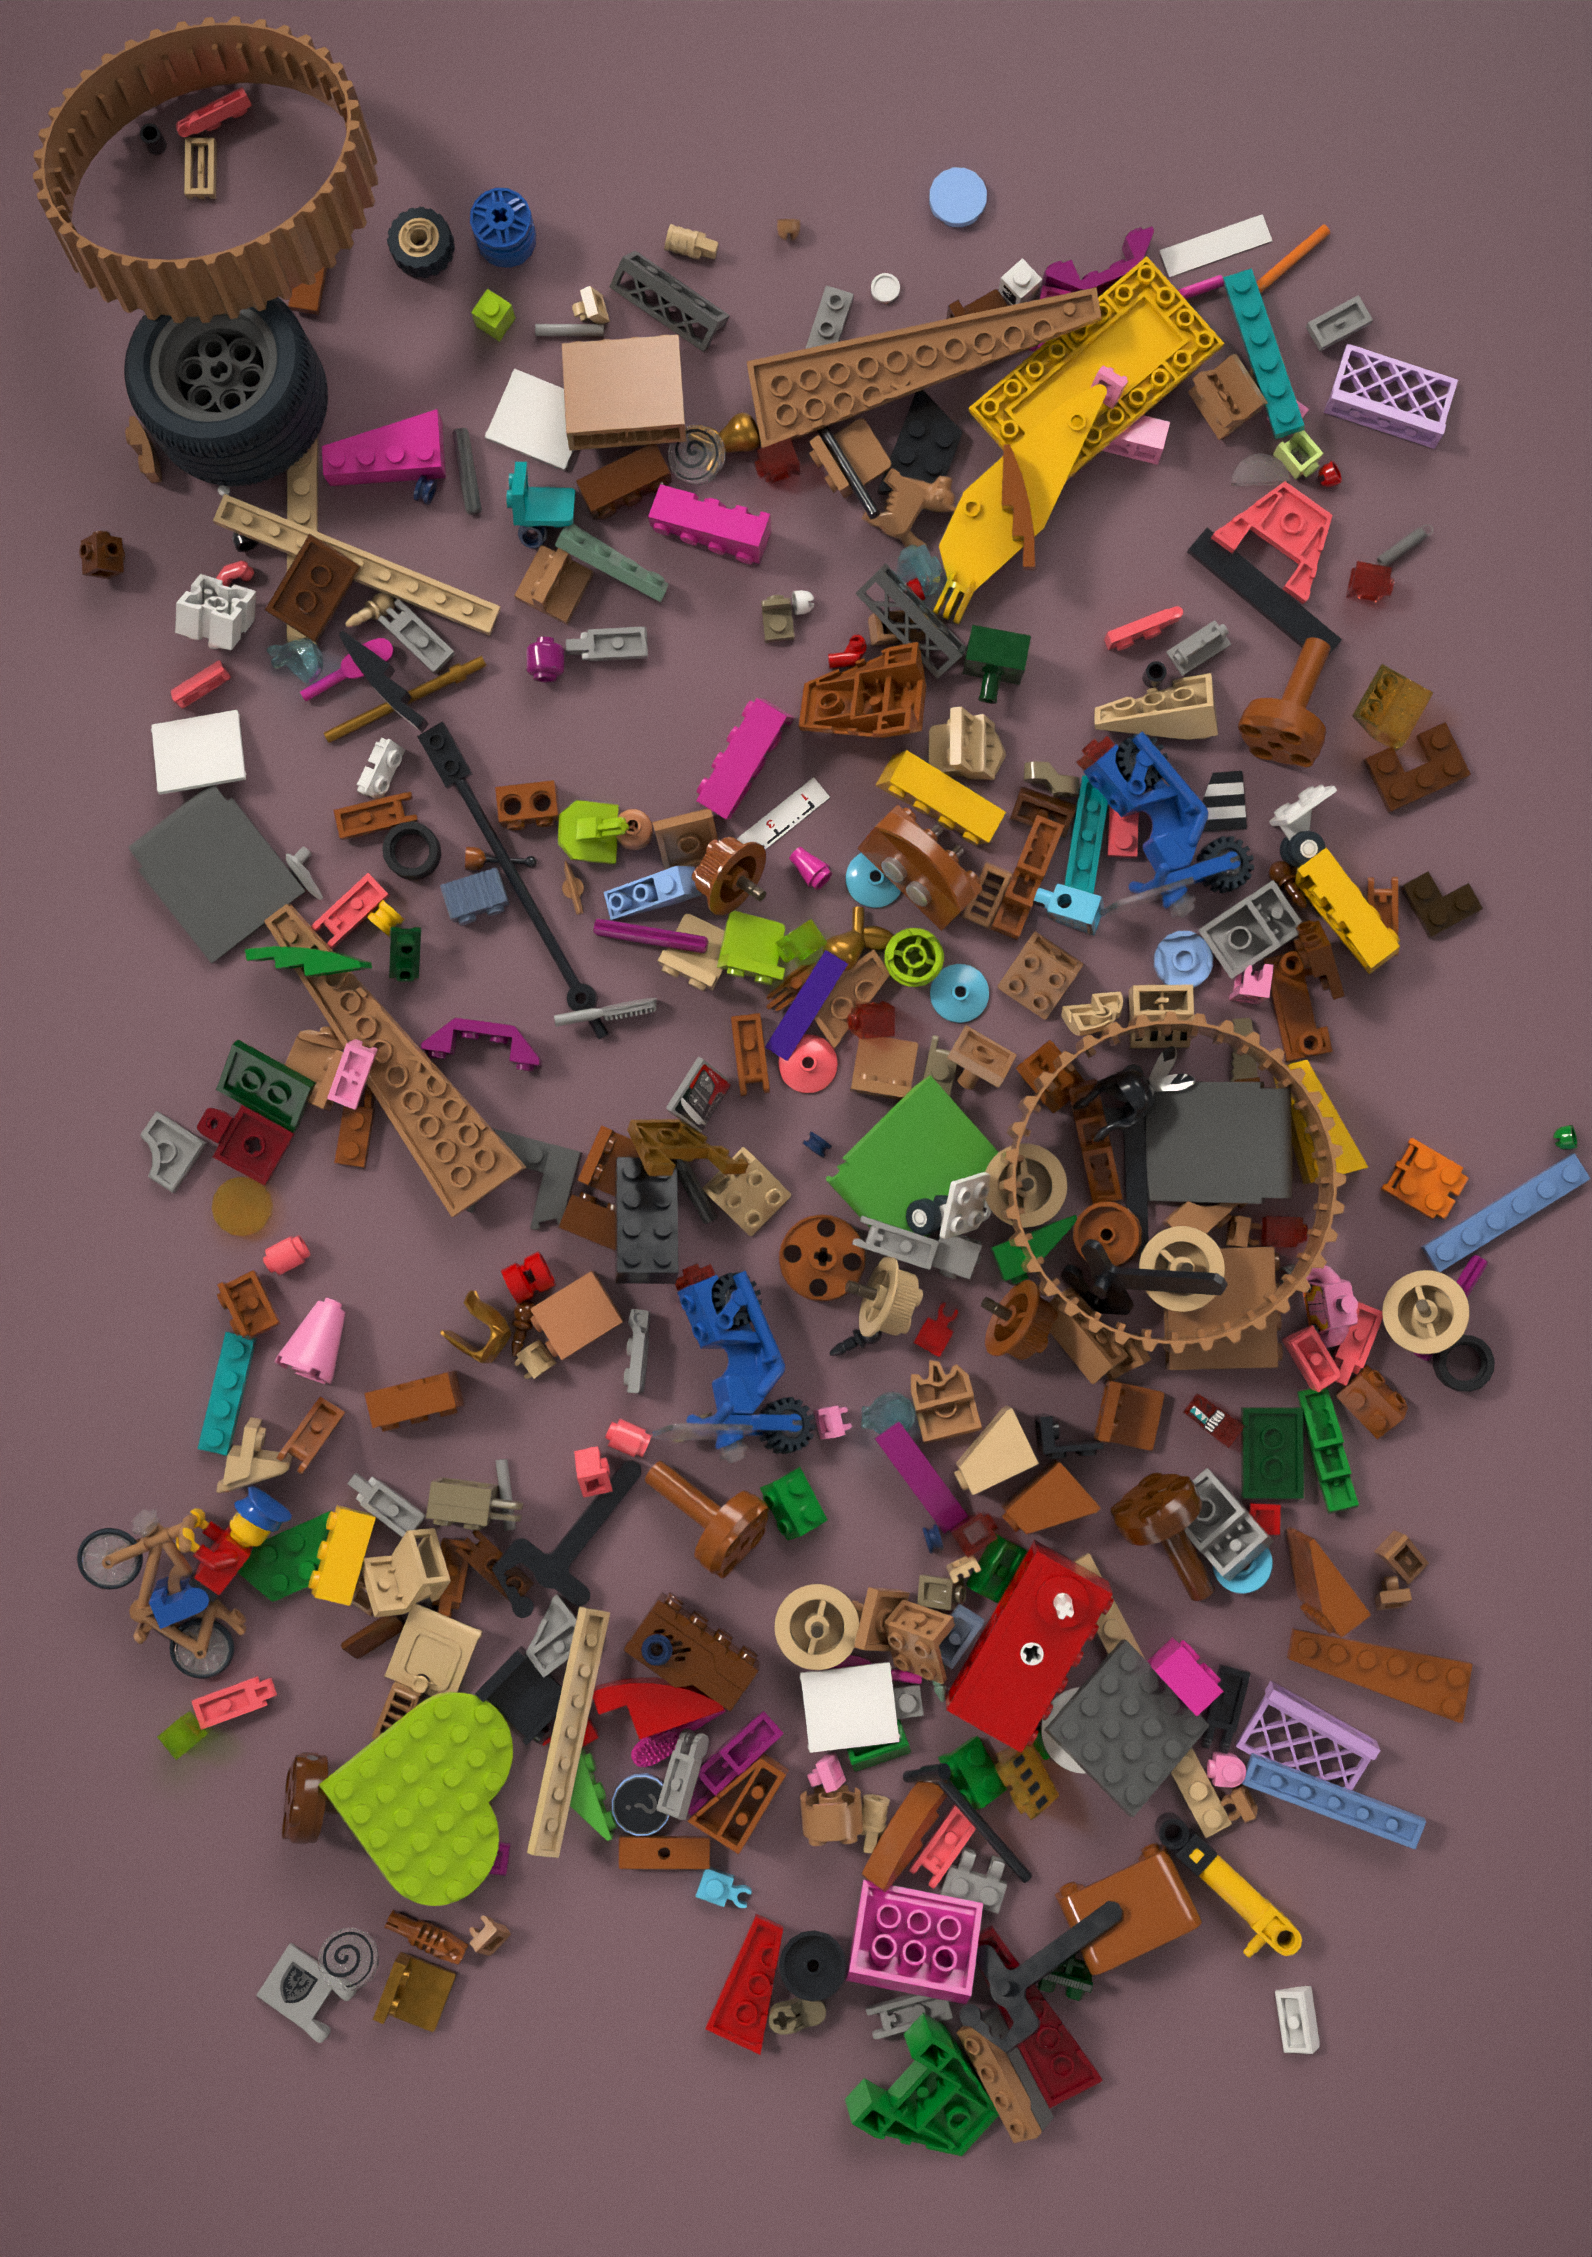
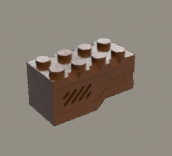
(698, 1652)

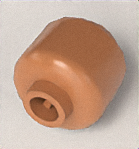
(639, 837)

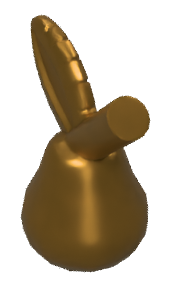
(740, 434)
(851, 944)

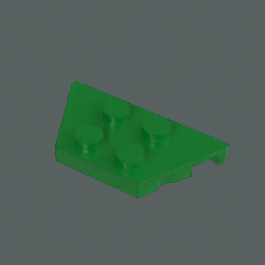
(287, 1559)

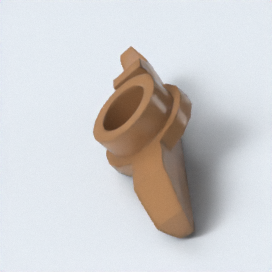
(573, 888)
(325, 1037)

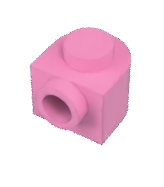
(1225, 1770)

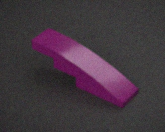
(921, 1477)
(733, 1758)

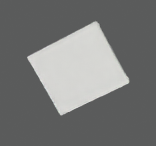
(532, 420)
(198, 752)
(849, 1707)

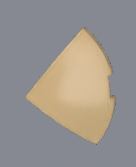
(1093, 1017)

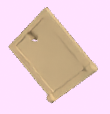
(432, 1647)

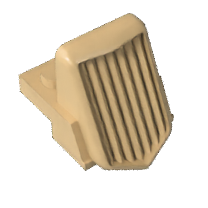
(966, 746)
(249, 1463)

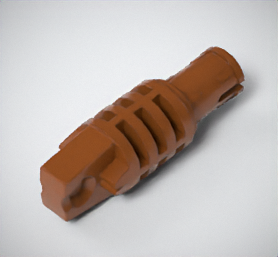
(428, 1937)

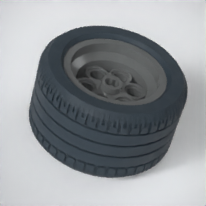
(184, 364)

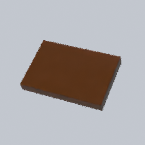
(313, 588)

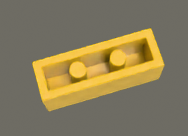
(341, 1555)

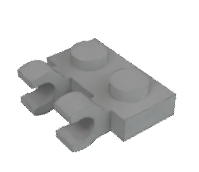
(973, 1886)

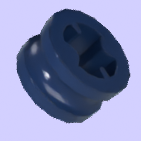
(425, 490)
(817, 1144)
(933, 1538)

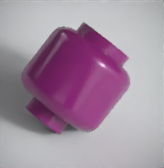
(545, 660)

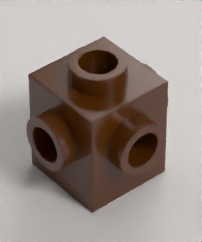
(102, 555)

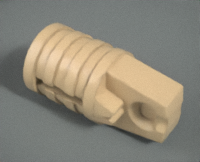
(690, 243)
(874, 1819)

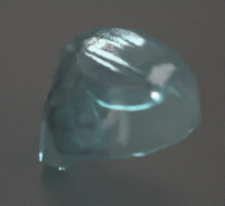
(301, 658)
(886, 1411)

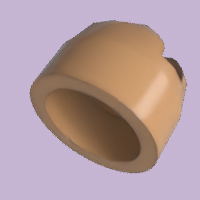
(788, 226)

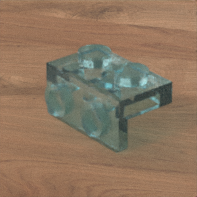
(925, 567)

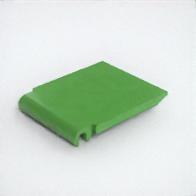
(911, 1156)

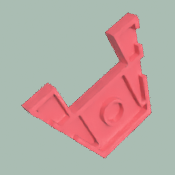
(1290, 525)

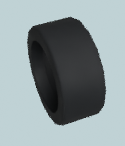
(389, 850)
(1484, 1374)

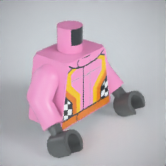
(1328, 1304)

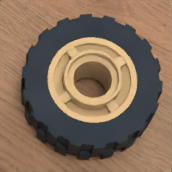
(415, 226)

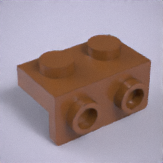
(1041, 1062)
(248, 1305)
(1373, 1402)

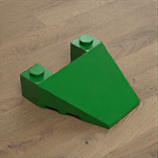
(933, 2101)

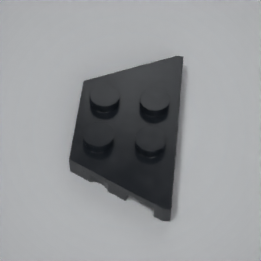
(925, 443)

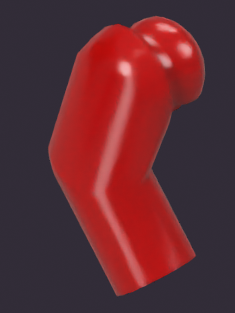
(852, 653)

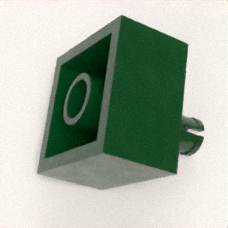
(995, 657)

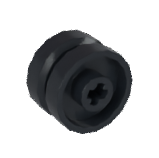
(800, 1952)

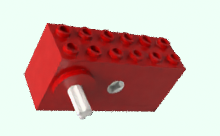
(1010, 1686)

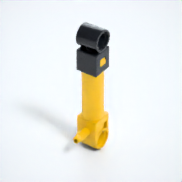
(1230, 1886)

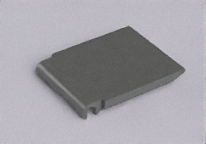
(214, 871)
(1220, 1143)

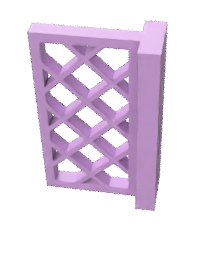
(1385, 415)
(1316, 1719)

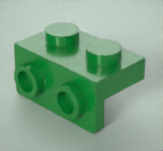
(793, 1504)
(974, 1773)

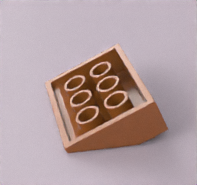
(1322, 1588)

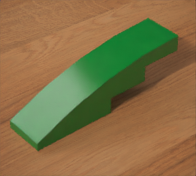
(315, 961)
(1327, 1450)

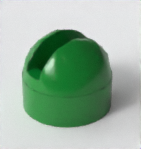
(1567, 1137)

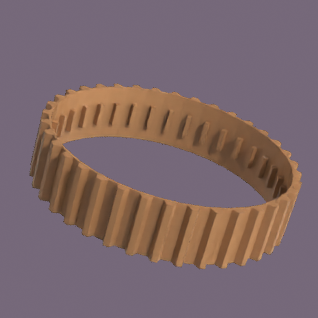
(172, 66)
(1327, 1179)

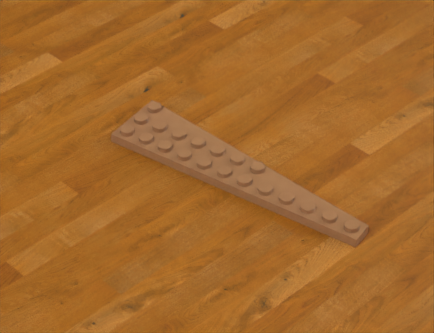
(842, 379)
(437, 1124)

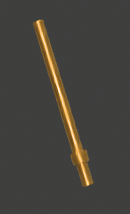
(456, 674)

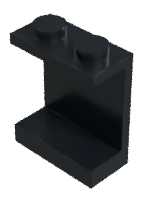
(523, 1695)

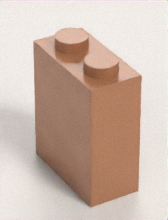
(576, 1316)

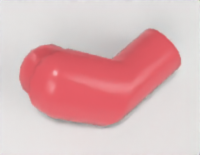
(234, 571)

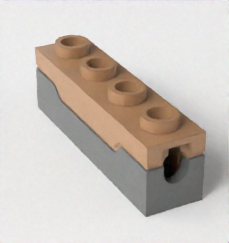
(1007, 2080)

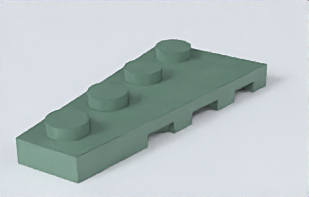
(601, 556)

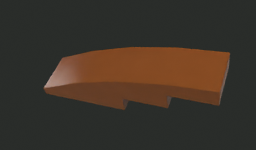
(1016, 499)
(1027, 877)
(1096, 1155)
(903, 1835)

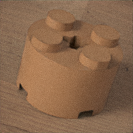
(831, 1815)

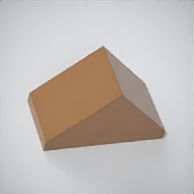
(1402, 1556)

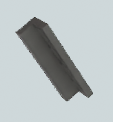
(675, 292)
(918, 612)

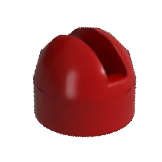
(1331, 474)
(916, 587)

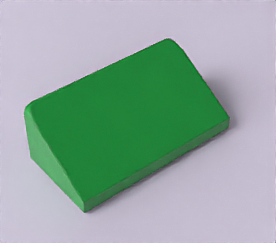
(997, 1568)
(869, 1756)

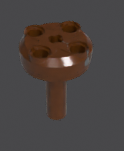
(1160, 1512)
(305, 1799)

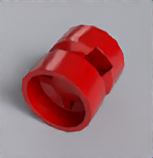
(519, 1282)

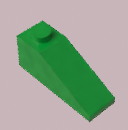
(1044, 1239)

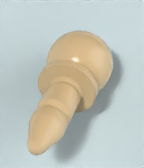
(373, 609)

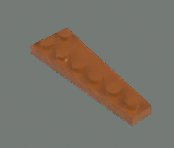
(1405, 1675)

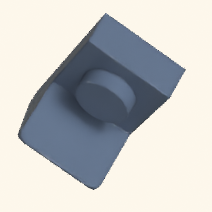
(959, 1638)

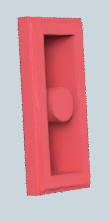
(200, 684)
(1312, 1358)

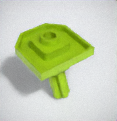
(590, 830)

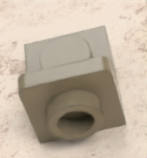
(777, 619)
(940, 1592)

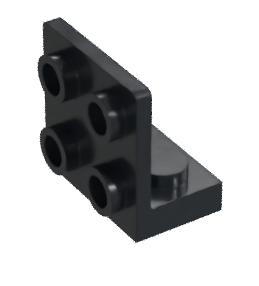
(1048, 1431)

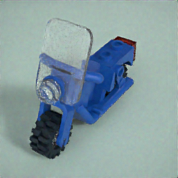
(1177, 824)
(751, 1372)

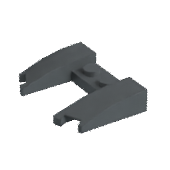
(559, 1175)

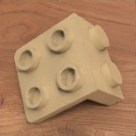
(697, 967)

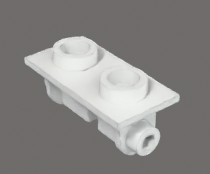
(386, 757)

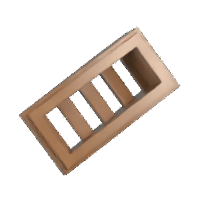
(876, 630)
(999, 872)
(403, 1691)

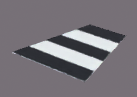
(1225, 802)

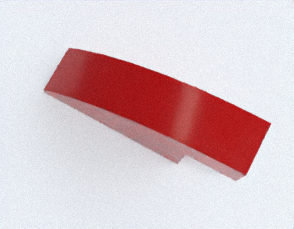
(654, 1703)

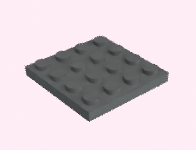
(1126, 1728)

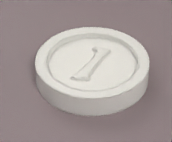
(885, 288)

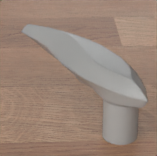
(303, 875)

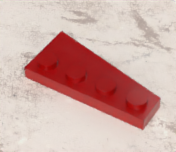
(746, 1994)

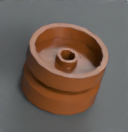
(1118, 1219)

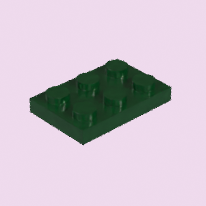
(265, 1086)
(1272, 1452)

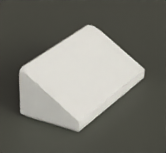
(1297, 2020)

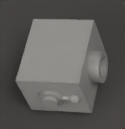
(957, 1256)

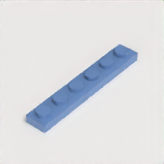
(1505, 1212)
(1334, 1801)

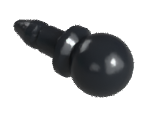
(852, 1342)

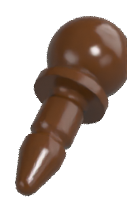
(1282, 875)
(522, 1314)

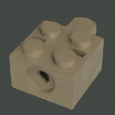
(468, 1503)

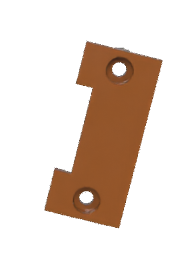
(1294, 1009)

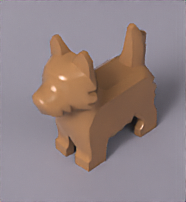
(906, 503)

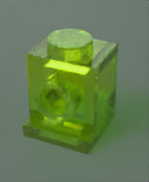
(800, 942)

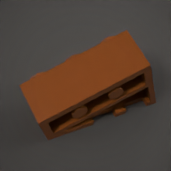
(414, 1400)
(740, 1805)

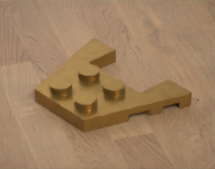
(672, 1139)

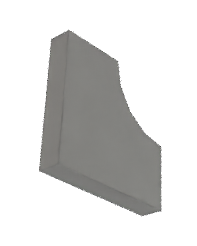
(172, 1151)

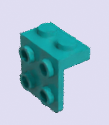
(538, 504)

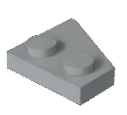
(553, 1637)

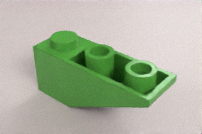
(589, 1797)

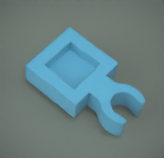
(717, 1888)

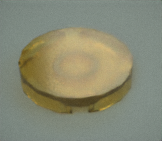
(242, 1206)

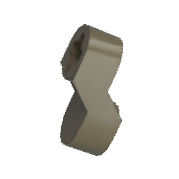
(1058, 785)
(795, 2015)

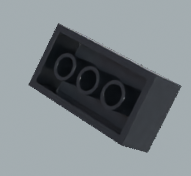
(645, 1224)

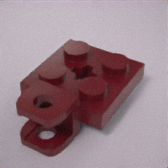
(233, 1135)

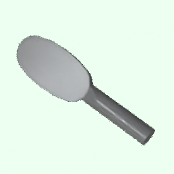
(620, 1009)

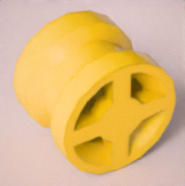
(385, 918)

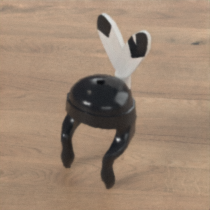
(1137, 1091)

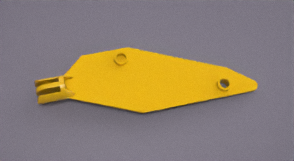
(980, 531)

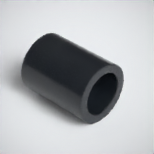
(153, 139)
(1154, 666)

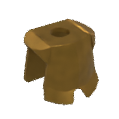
(491, 1317)

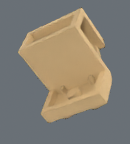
(407, 1575)

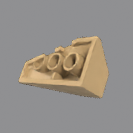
(1175, 712)

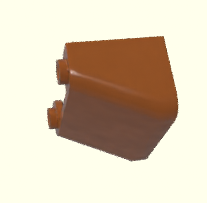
(1153, 1906)

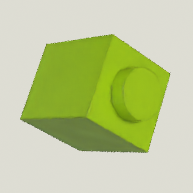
(493, 315)

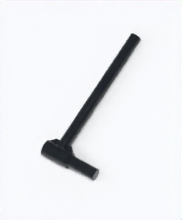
(849, 472)
(940, 1775)

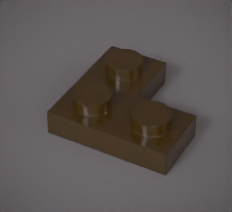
(1436, 911)

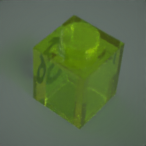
(182, 1735)

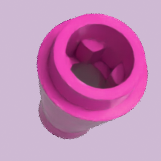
(813, 870)

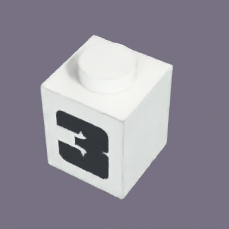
(1020, 283)

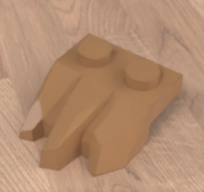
(944, 1403)

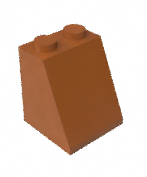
(1048, 1500)

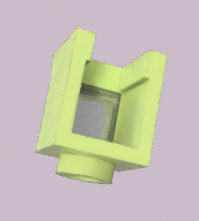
(1299, 455)

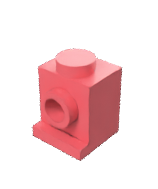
(592, 1472)

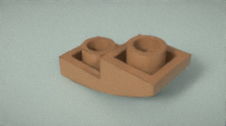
(144, 447)

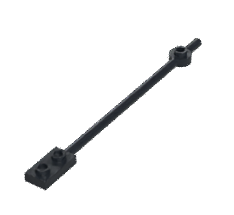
(453, 771)

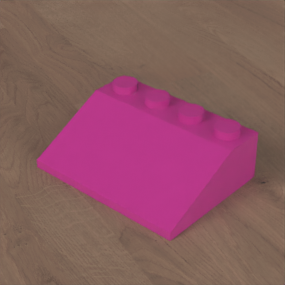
(915, 1942)

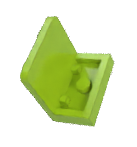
(751, 948)

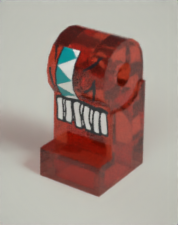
(1213, 1420)

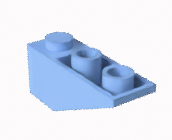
(652, 892)

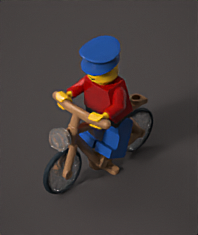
(202, 1645)

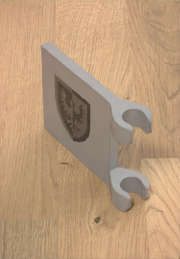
(299, 1991)

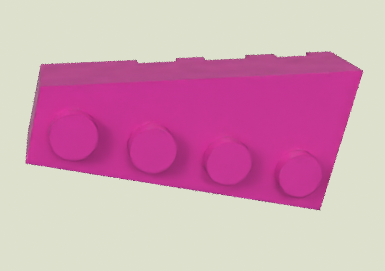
(388, 453)
(710, 524)
(743, 757)

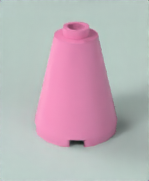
(315, 1343)

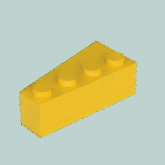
(940, 797)
(1347, 911)
(1349, 1161)

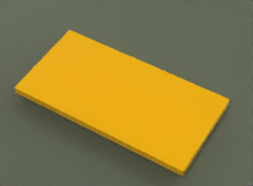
(1142, 335)

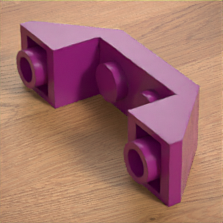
(1065, 276)
(444, 1041)

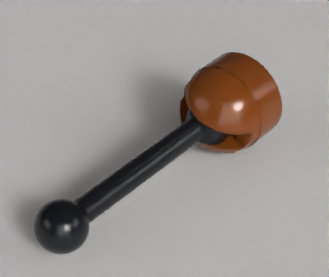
(476, 859)

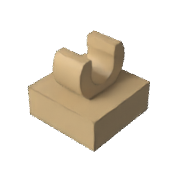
(591, 307)
(535, 1359)

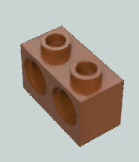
(527, 795)

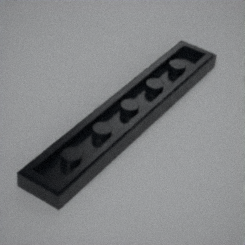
(1260, 592)

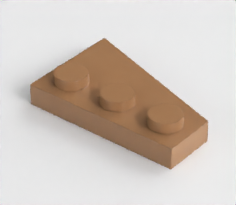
(852, 988)

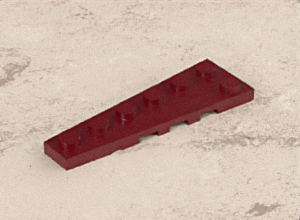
(1051, 2053)

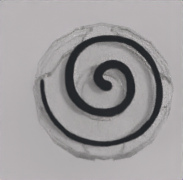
(698, 458)
(348, 1959)

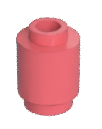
(286, 1255)
(628, 1438)

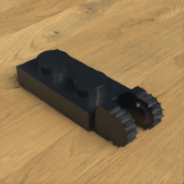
(1227, 1707)

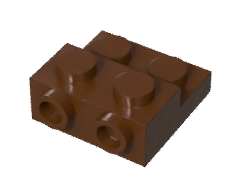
(1317, 955)

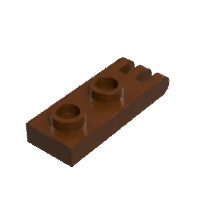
(483, 1558)

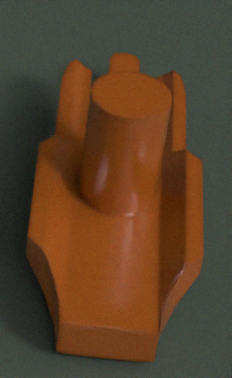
(793, 983)

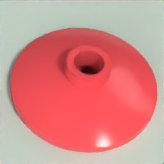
(814, 1078)

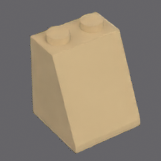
(995, 1454)

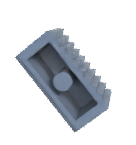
(475, 896)

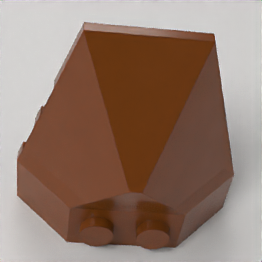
(870, 699)

